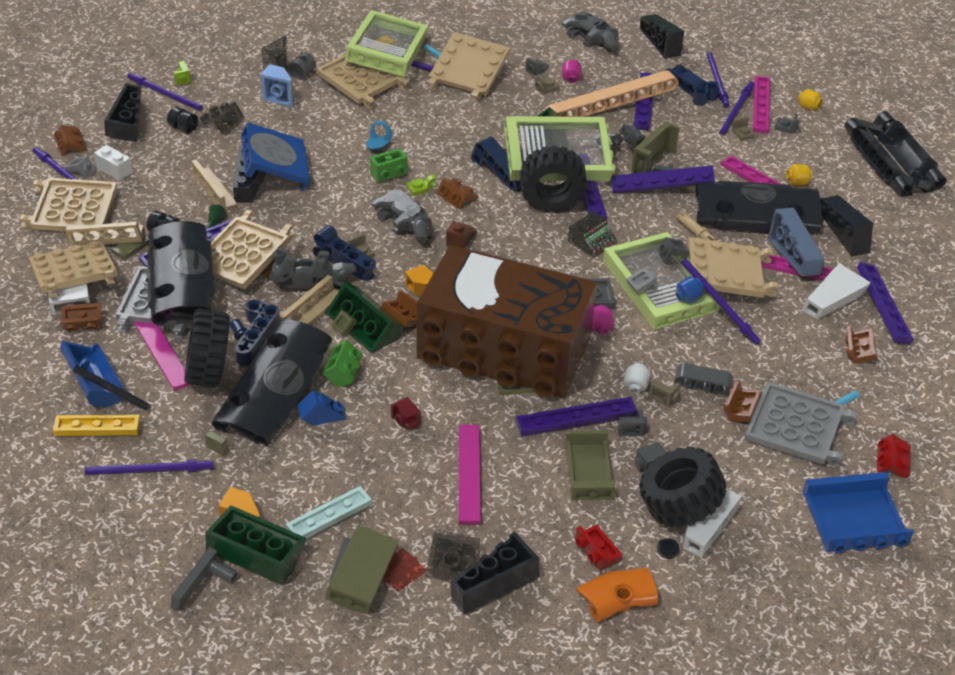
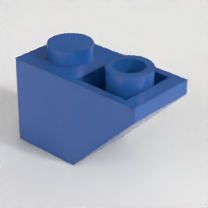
(320, 409)

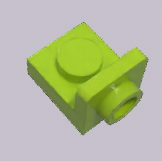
(182, 74)

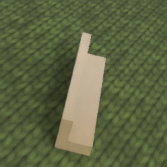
(213, 186)
(106, 233)
(312, 308)

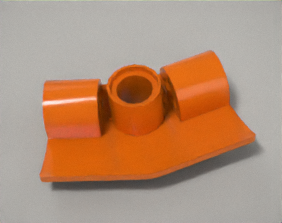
(619, 591)

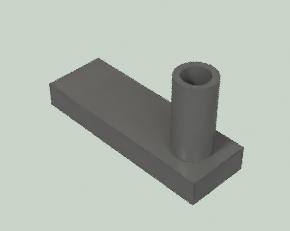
(206, 564)

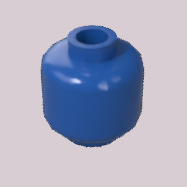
(689, 290)

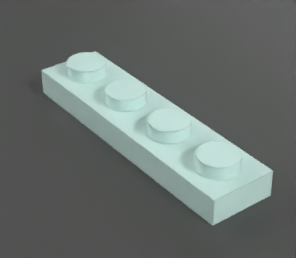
(330, 513)

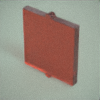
(403, 570)

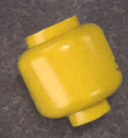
(810, 99)
(799, 174)

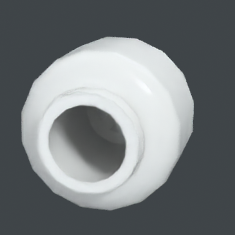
(637, 378)

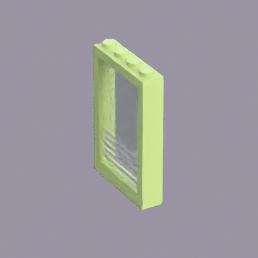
(386, 43)
(581, 134)
(657, 306)

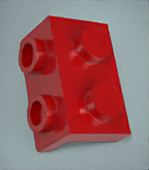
(894, 455)
(597, 546)

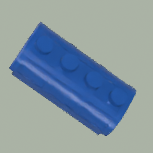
(96, 362)

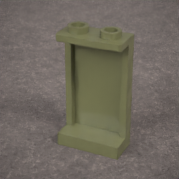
(661, 140)
(589, 465)
(361, 569)

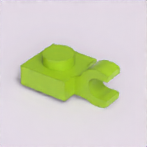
(419, 186)

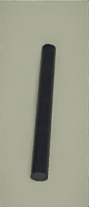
(110, 387)

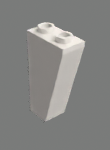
(835, 291)
(704, 533)

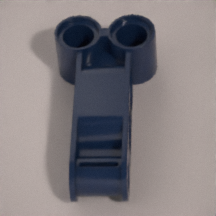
(694, 85)
(341, 251)

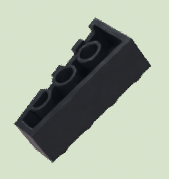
(663, 35)
(124, 115)
(245, 187)
(847, 224)
(495, 575)

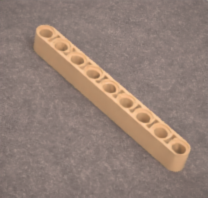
(616, 95)

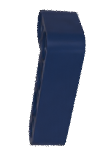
(491, 153)
(263, 319)

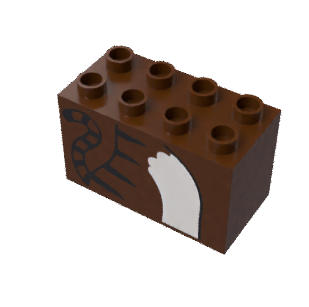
(505, 321)

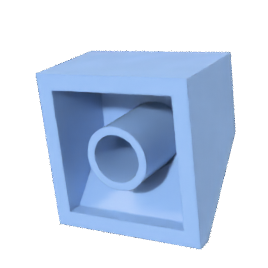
(276, 85)

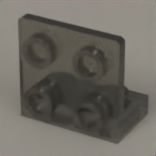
(224, 116)

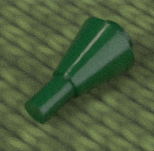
(216, 213)

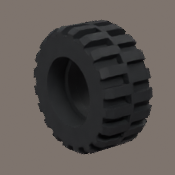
(553, 161)
(207, 348)
(683, 506)

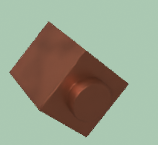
(459, 234)

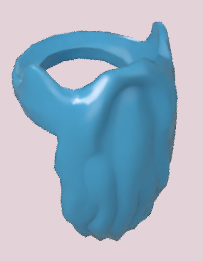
(378, 142)

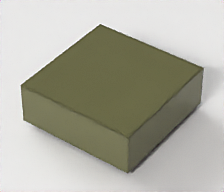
(343, 323)
(216, 443)

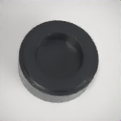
(668, 548)

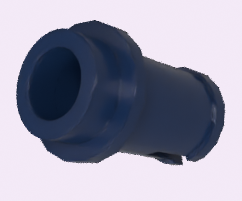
(237, 328)

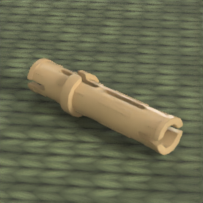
(694, 227)

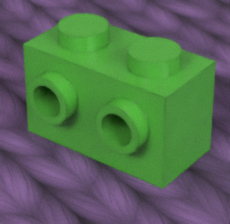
(388, 165)
(343, 364)

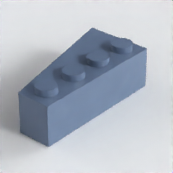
(795, 243)

